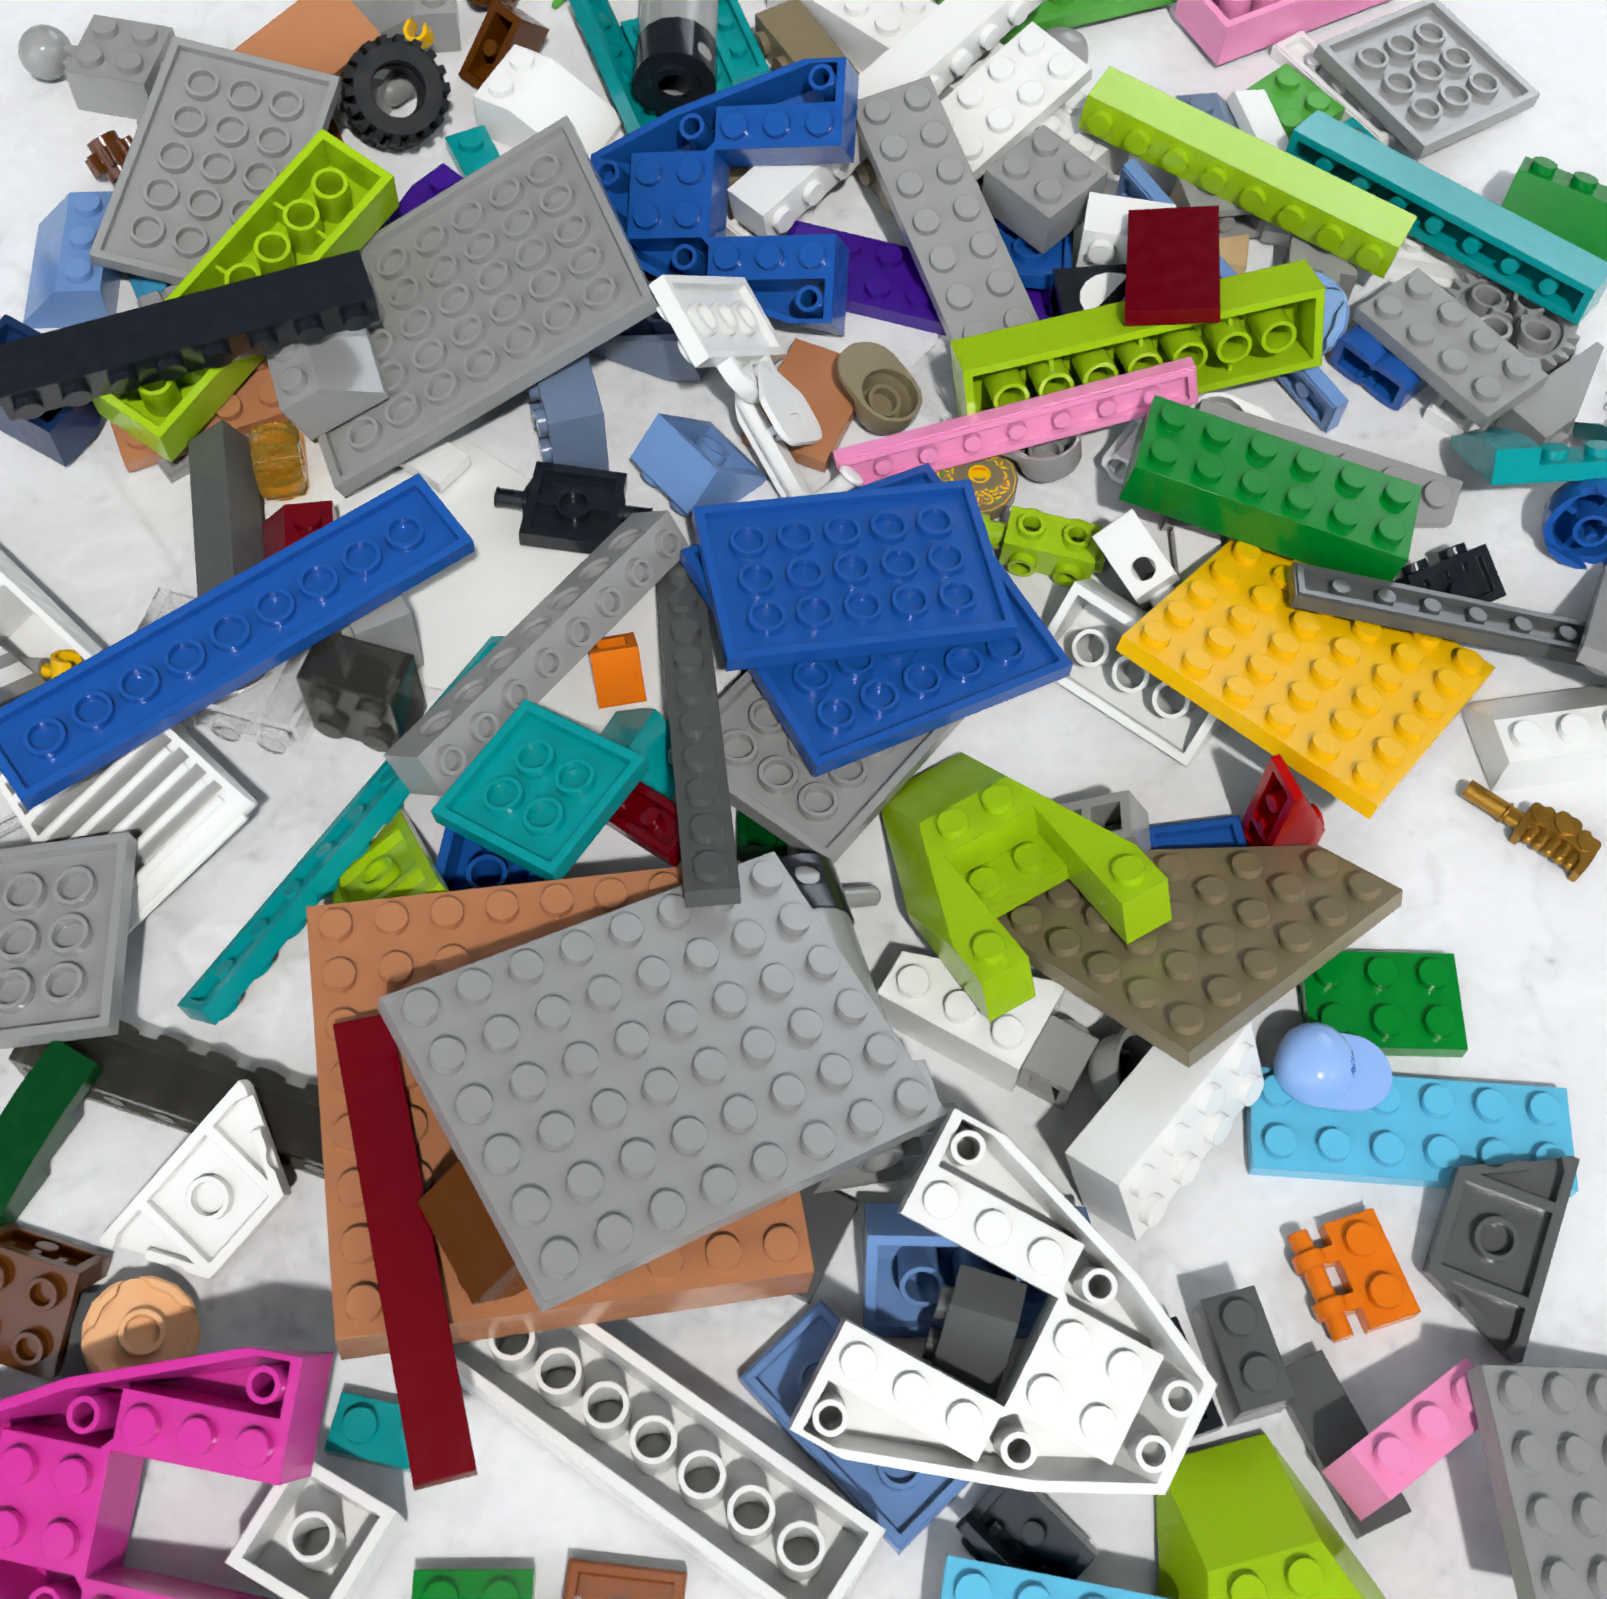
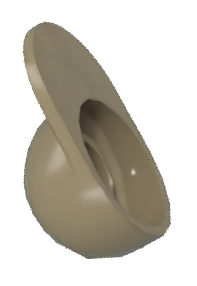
(881, 387)

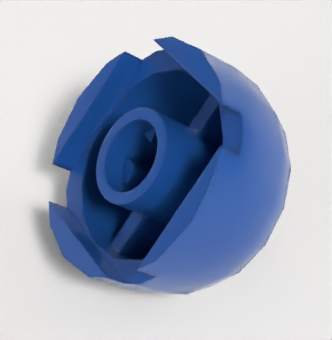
(1577, 523)

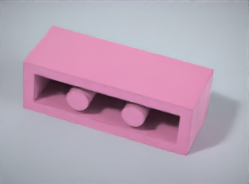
(1406, 1444)

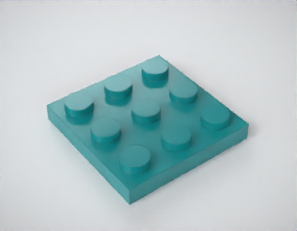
(540, 791)

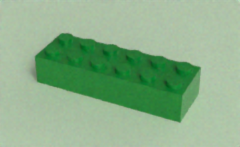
(1270, 492)

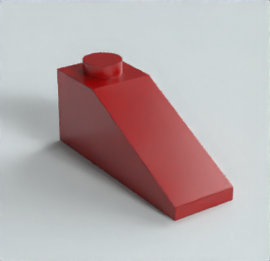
(1281, 811)

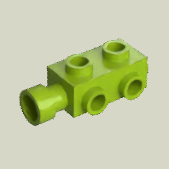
(1046, 545)

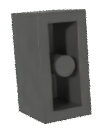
(977, 1327)
(1241, 1356)

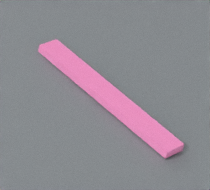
(1023, 422)

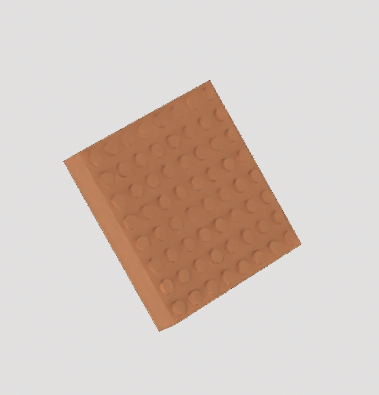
(399, 941)

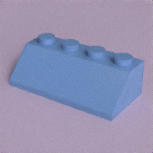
(907, 1270)

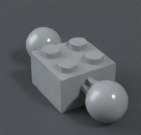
(108, 69)

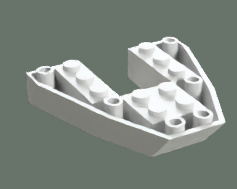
(1098, 1389)

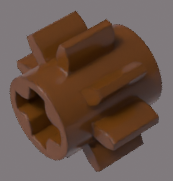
(108, 155)

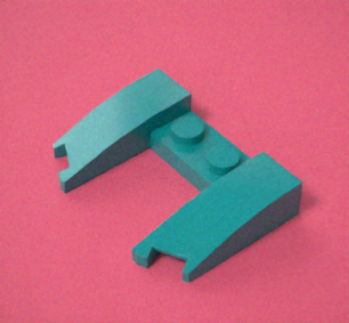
(1513, 458)

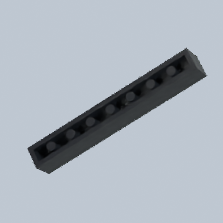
(185, 335)

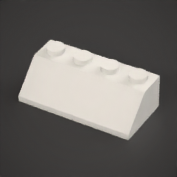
(1088, 633)
(1540, 737)

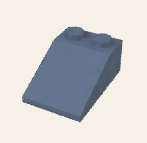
(650, 348)

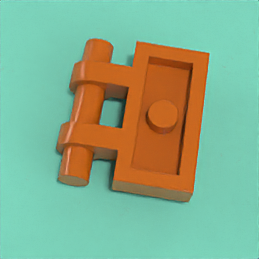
(1366, 1269)

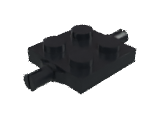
(569, 506)

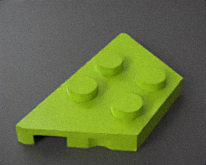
(391, 866)

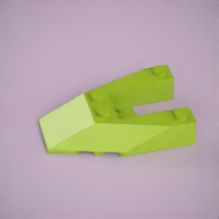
(985, 844)
(1250, 1530)

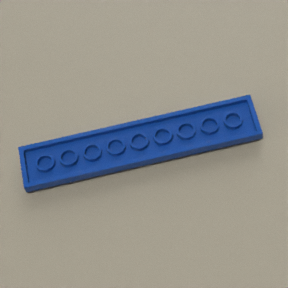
(225, 639)

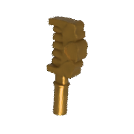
(1553, 833)

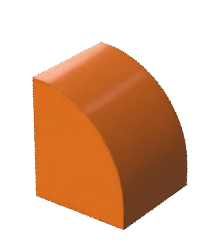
(617, 671)

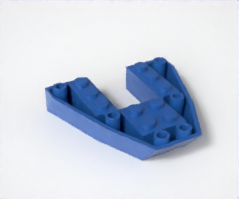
(674, 182)

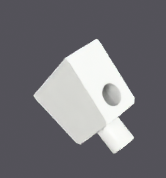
(1135, 557)

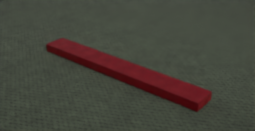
(404, 1256)

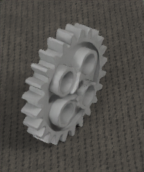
(1526, 325)

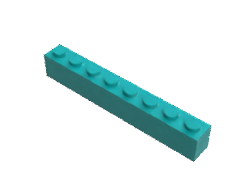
(1458, 219)

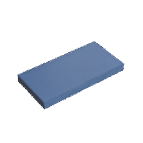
(892, 1497)

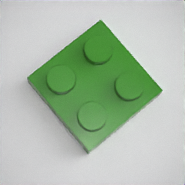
(1295, 97)

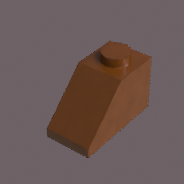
(497, 35)

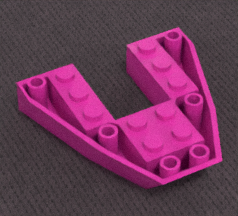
(80, 1449)

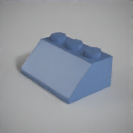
(63, 280)

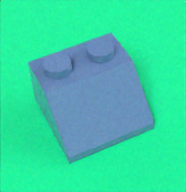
(694, 463)

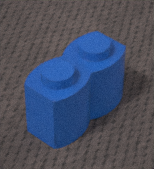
(1370, 364)

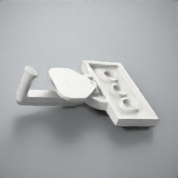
(727, 329)

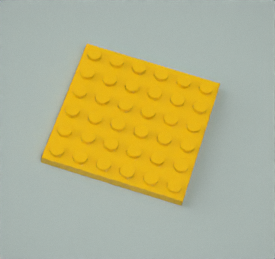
(1322, 690)

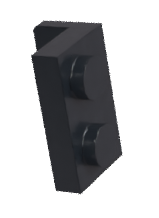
(1025, 1533)

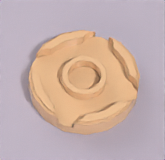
(139, 1325)

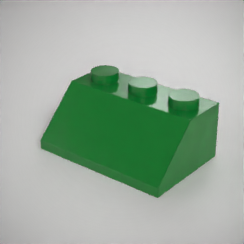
(1561, 203)

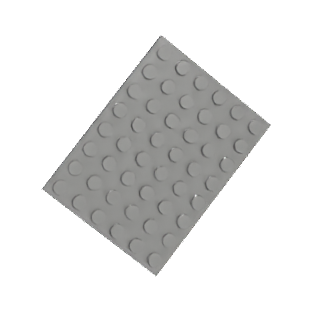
(488, 298)
(656, 1076)

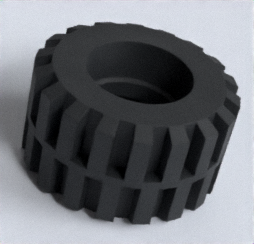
(421, 70)

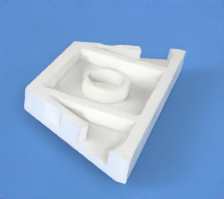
(208, 1192)

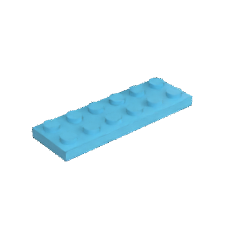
(1411, 1135)

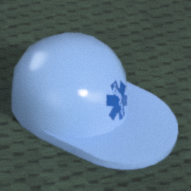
(1331, 1068)

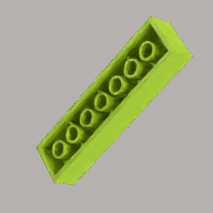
(313, 210)
(1265, 330)

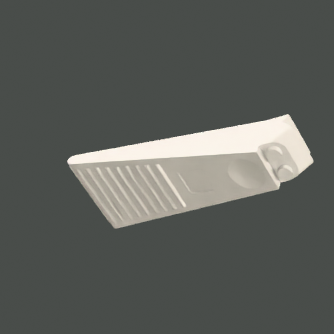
(161, 793)

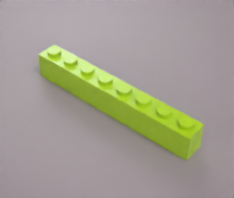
(1246, 171)

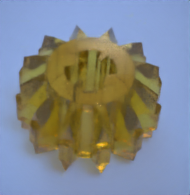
(278, 460)

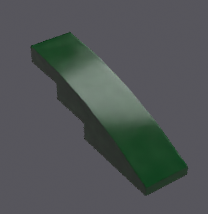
(39, 1122)

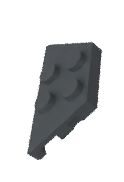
(1499, 1244)

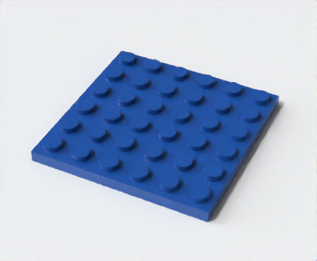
(873, 702)

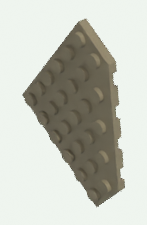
(1237, 940)

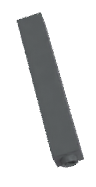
(223, 506)

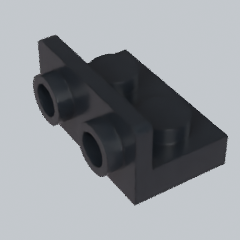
(1458, 572)

